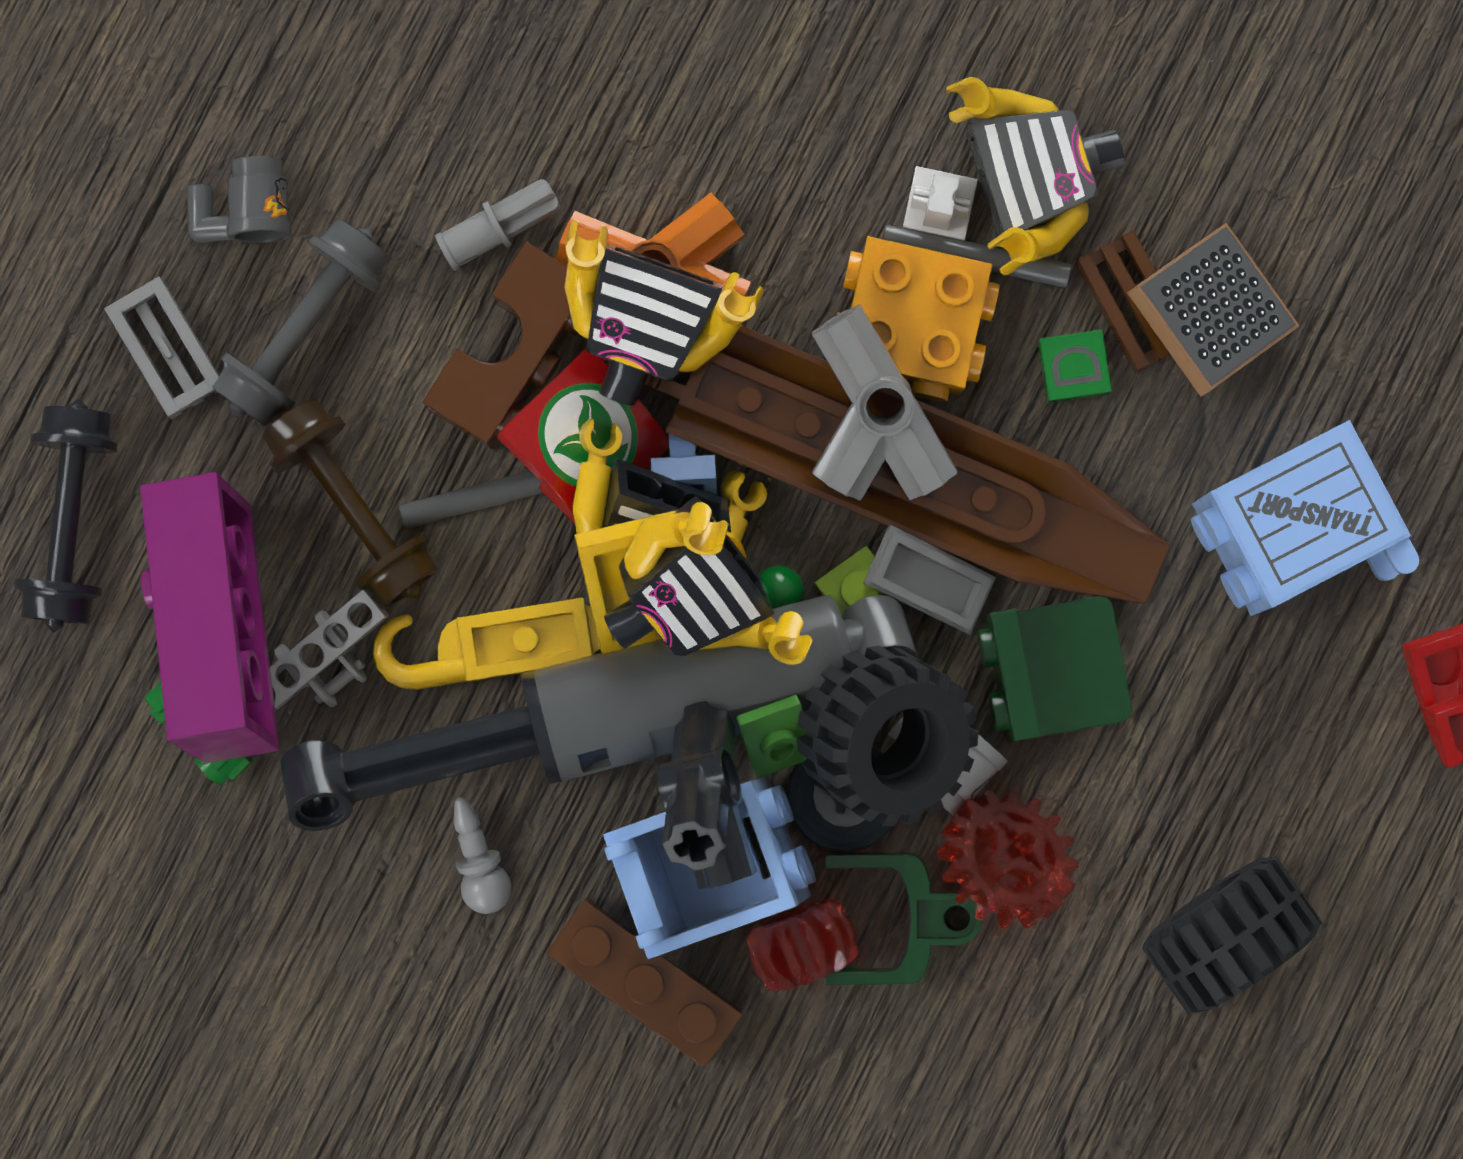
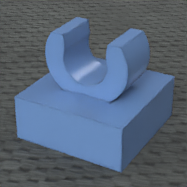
(686, 466)

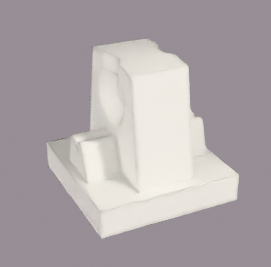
(940, 203)

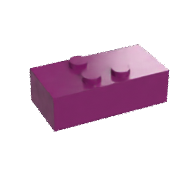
(208, 618)

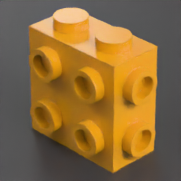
(925, 312)

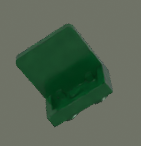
(1055, 668)

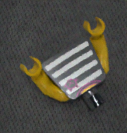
(1032, 168)

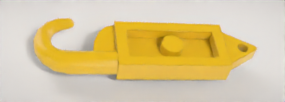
(493, 644)

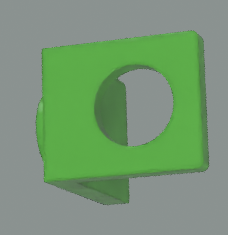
(771, 736)

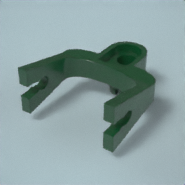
(927, 918)

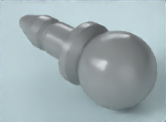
(485, 884)

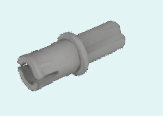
(498, 223)

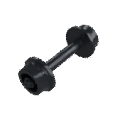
(74, 432)

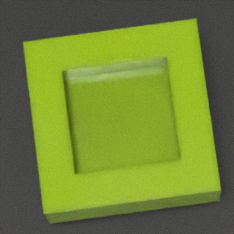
(847, 580)

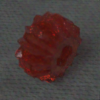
(802, 945)

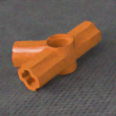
(686, 243)

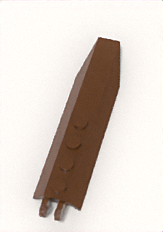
(1000, 510)

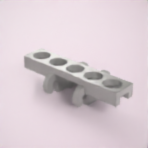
(308, 676)

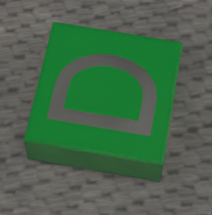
(1074, 366)

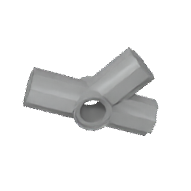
(865, 439)

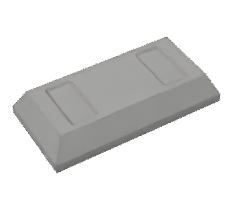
(929, 580)

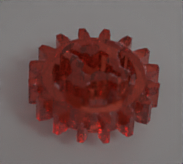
(1008, 859)

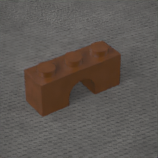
(487, 396)
(650, 989)

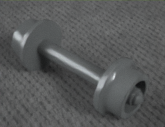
(349, 255)

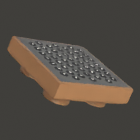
(1213, 309)

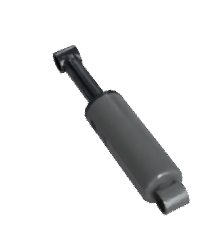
(591, 712)

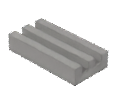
(137, 299)

